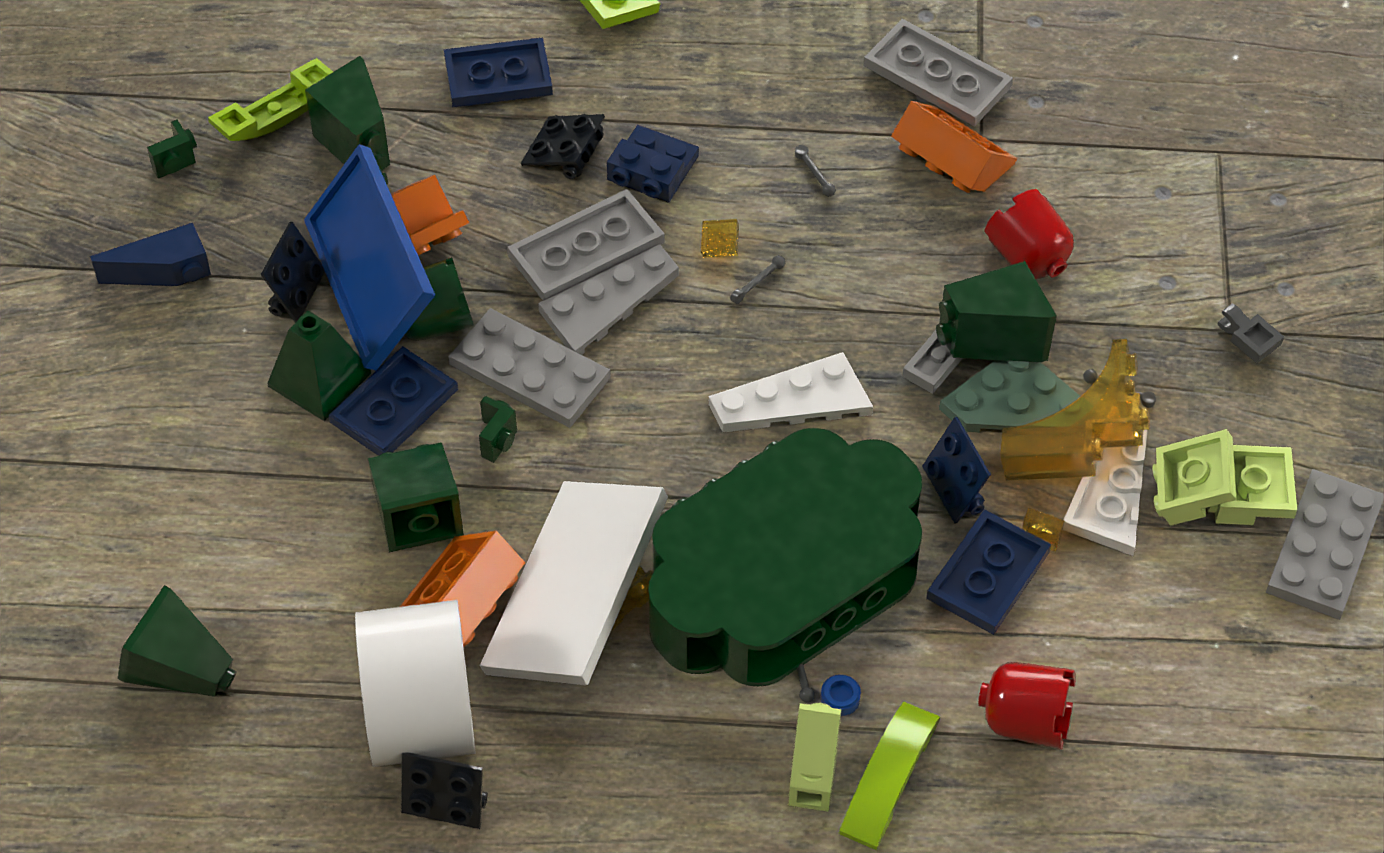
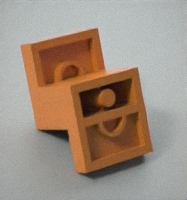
(428, 214)

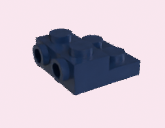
(651, 163)

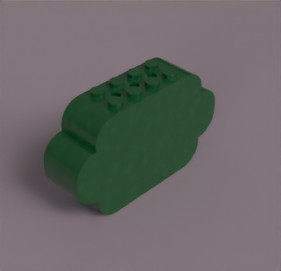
(784, 556)

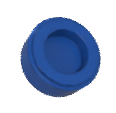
(841, 693)

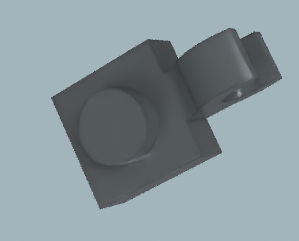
(1251, 336)

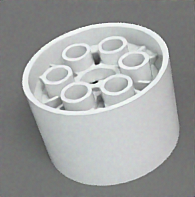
(414, 682)

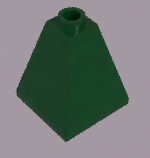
(316, 367)
(174, 651)

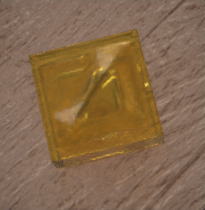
(720, 238)
(1044, 526)

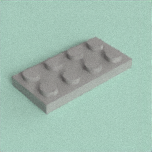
(938, 72)
(585, 244)
(530, 367)
(1325, 544)

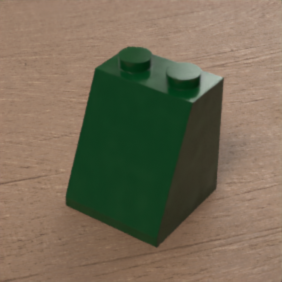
(348, 113)
(997, 317)
(416, 496)

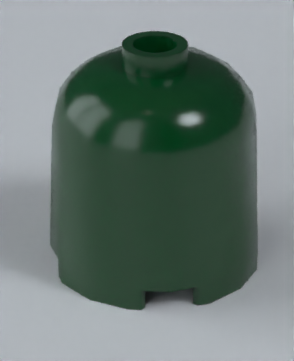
(447, 309)

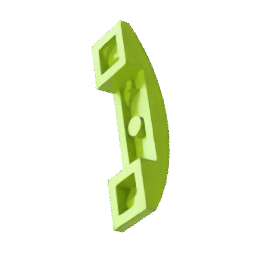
(272, 110)
(888, 774)

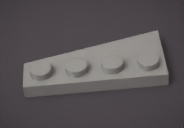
(596, 304)

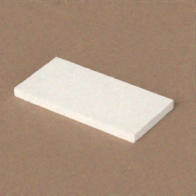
(574, 583)

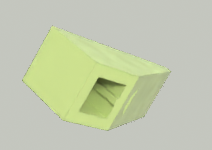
(814, 756)

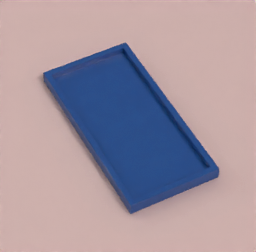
(368, 257)

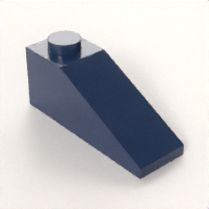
(158, 260)

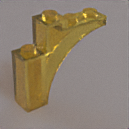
(1075, 437)

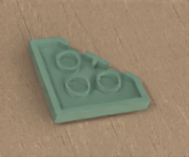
(1007, 396)

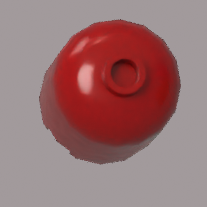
(1032, 234)
(1029, 703)

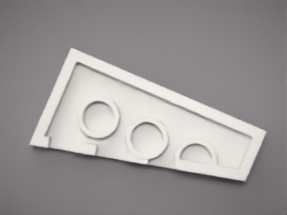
(808, 391)
(1108, 503)

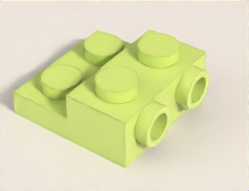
(1194, 476)
(1262, 486)

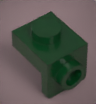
(174, 152)
(500, 428)

